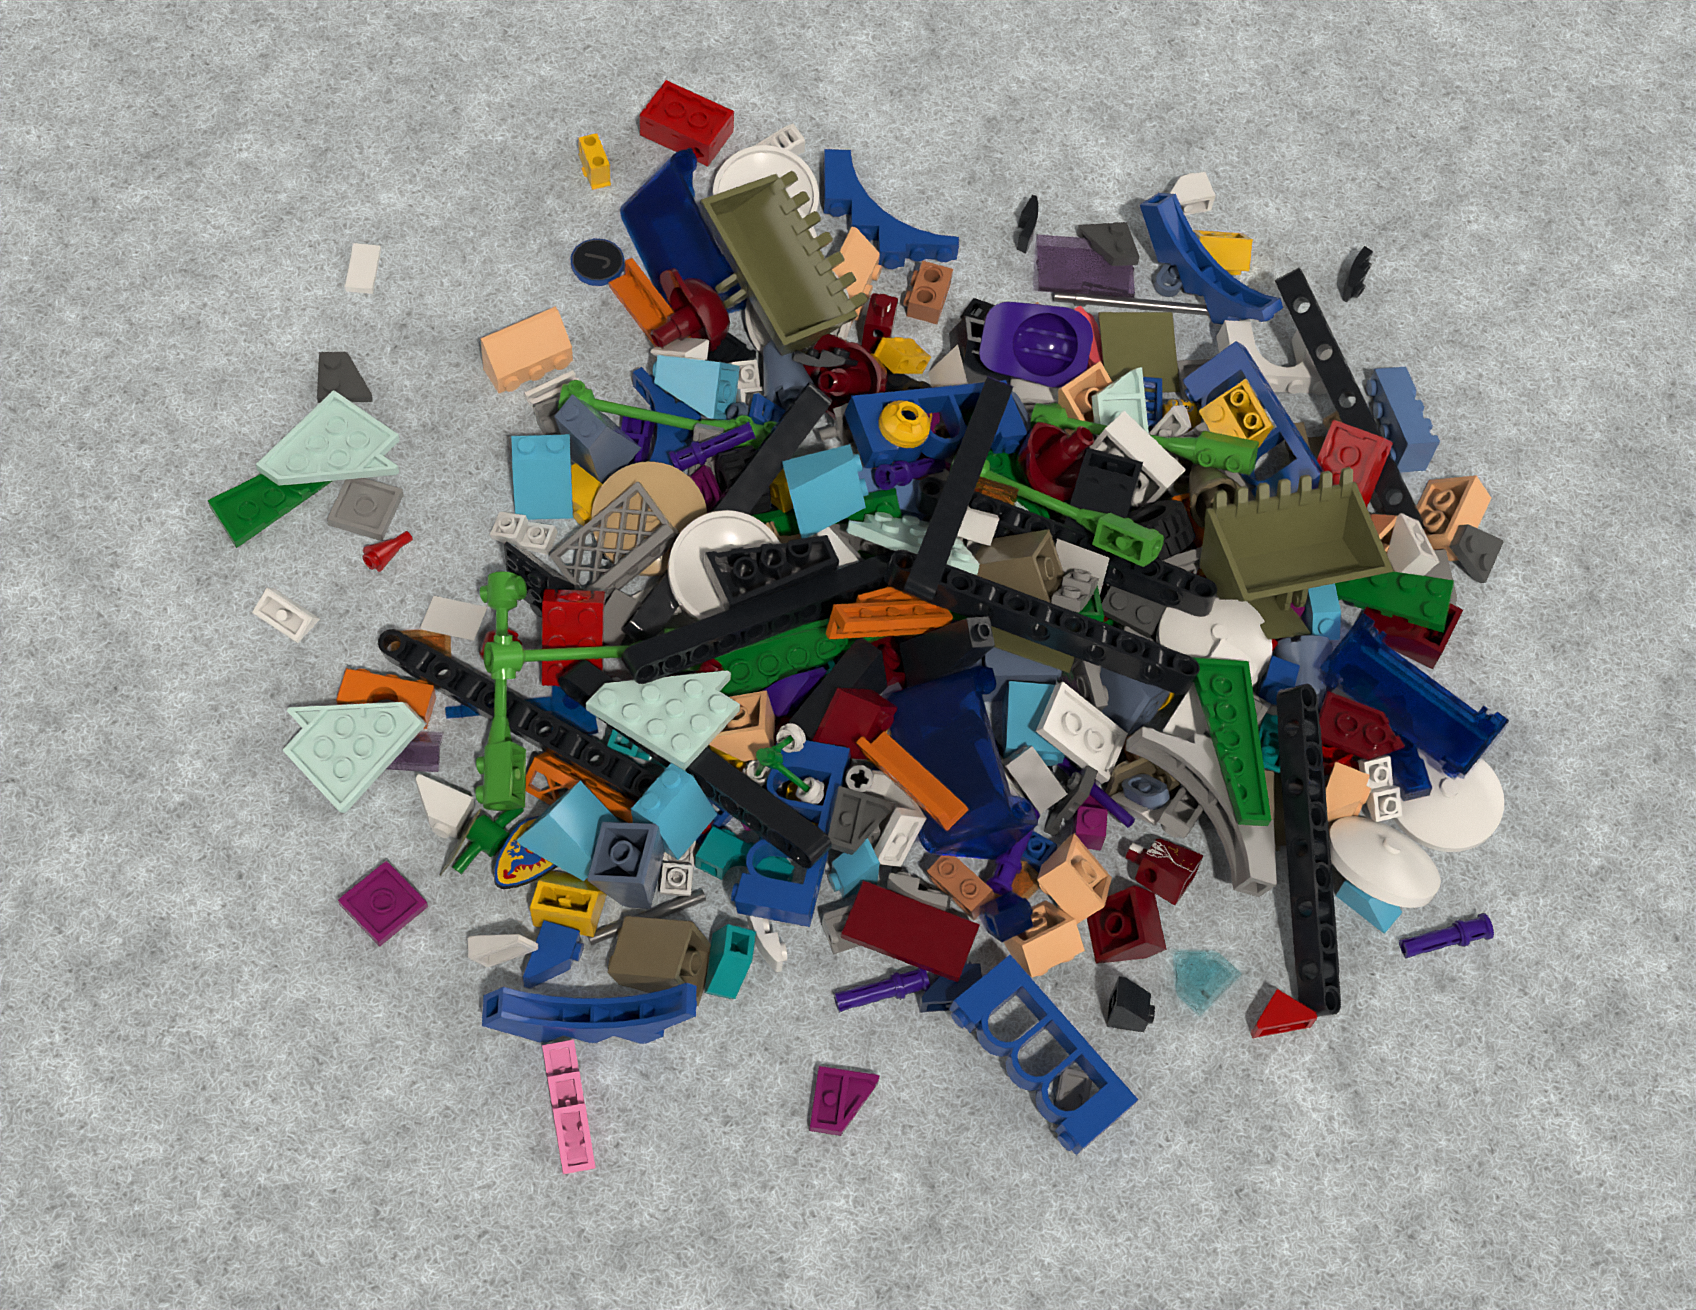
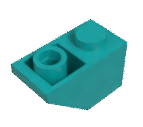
(729, 960)

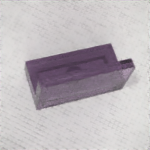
(420, 753)

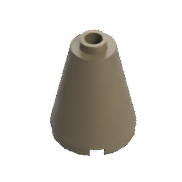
(1203, 485)

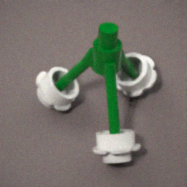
(789, 739)

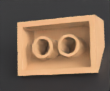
(861, 260)
(526, 350)
(1449, 504)

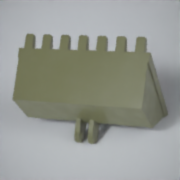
(780, 262)
(1290, 540)

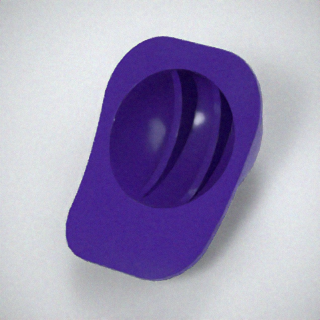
(1036, 342)

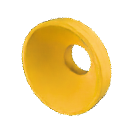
(900, 430)

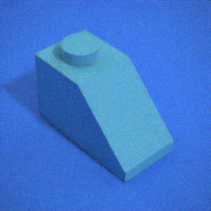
(1323, 612)
(850, 870)
(1373, 910)

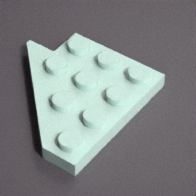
(331, 445)
(907, 535)
(668, 715)
(350, 745)

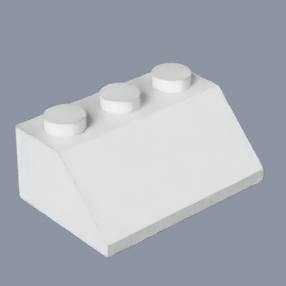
(1130, 440)

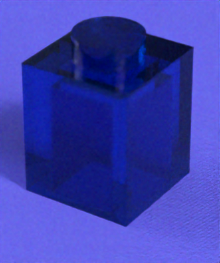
(1007, 916)

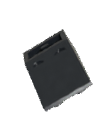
(968, 337)
(1105, 485)
(536, 575)

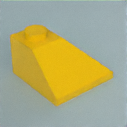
(1228, 248)

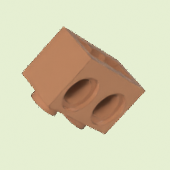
(929, 292)
(960, 884)

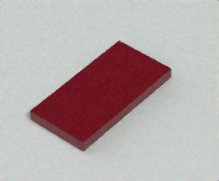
(910, 931)

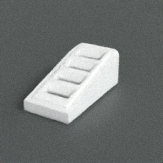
(784, 136)
(496, 949)

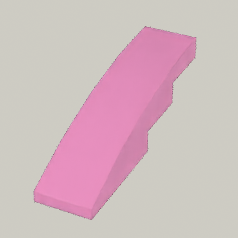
(568, 1107)

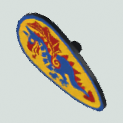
(517, 864)

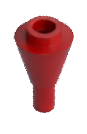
(381, 553)

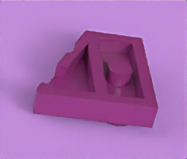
(839, 1098)

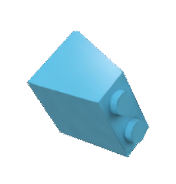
(701, 384)
(542, 476)
(825, 488)
(1021, 715)
(678, 809)
(569, 831)

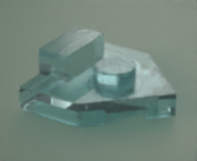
(1203, 978)

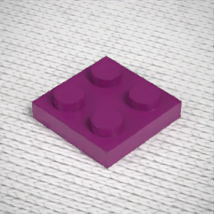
(383, 903)

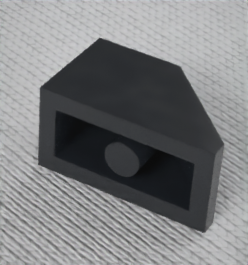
(1130, 1006)

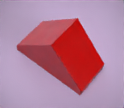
(1282, 1016)

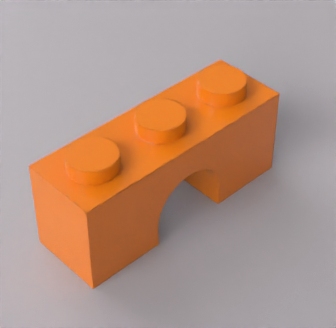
(364, 687)

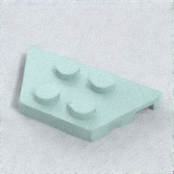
(1122, 395)

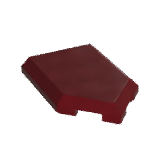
(1356, 728)

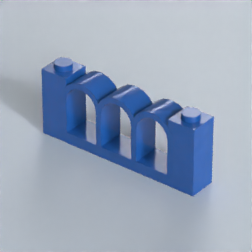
(1227, 371)
(864, 412)
(784, 899)
(993, 991)

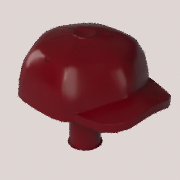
(697, 312)
(842, 383)
(1053, 459)

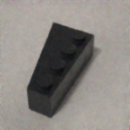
(764, 570)

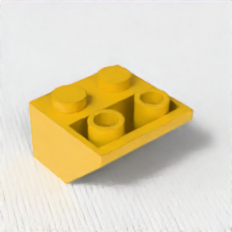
(1238, 414)
(567, 902)

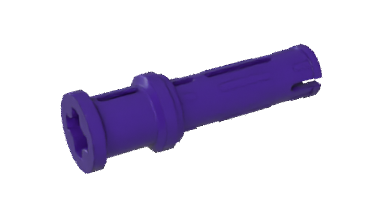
(699, 452)
(903, 472)
(1009, 865)
(1458, 933)
(896, 986)

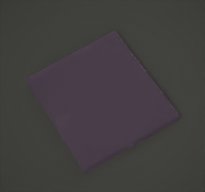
(1075, 268)

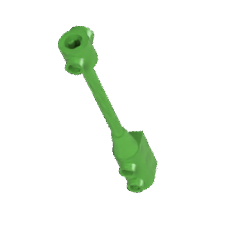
(578, 389)
(1208, 449)
(1111, 531)
(507, 657)
(502, 760)

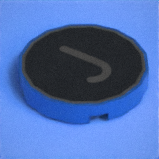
(597, 262)

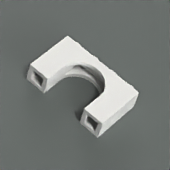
(1295, 379)

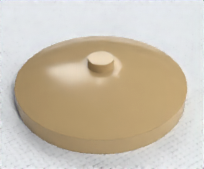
(671, 491)

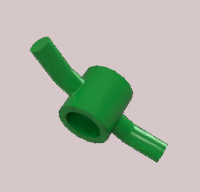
(486, 837)

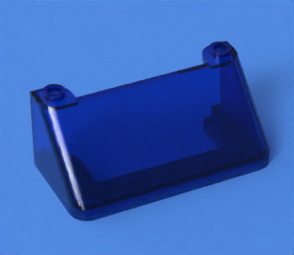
(671, 231)
(1411, 700)
(952, 737)

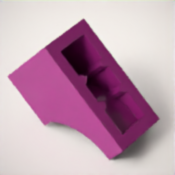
(1090, 823)

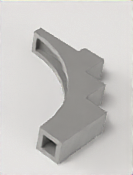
(1197, 768)
(1184, 808)

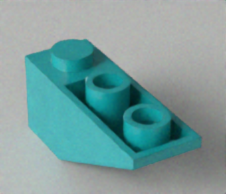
(1269, 742)

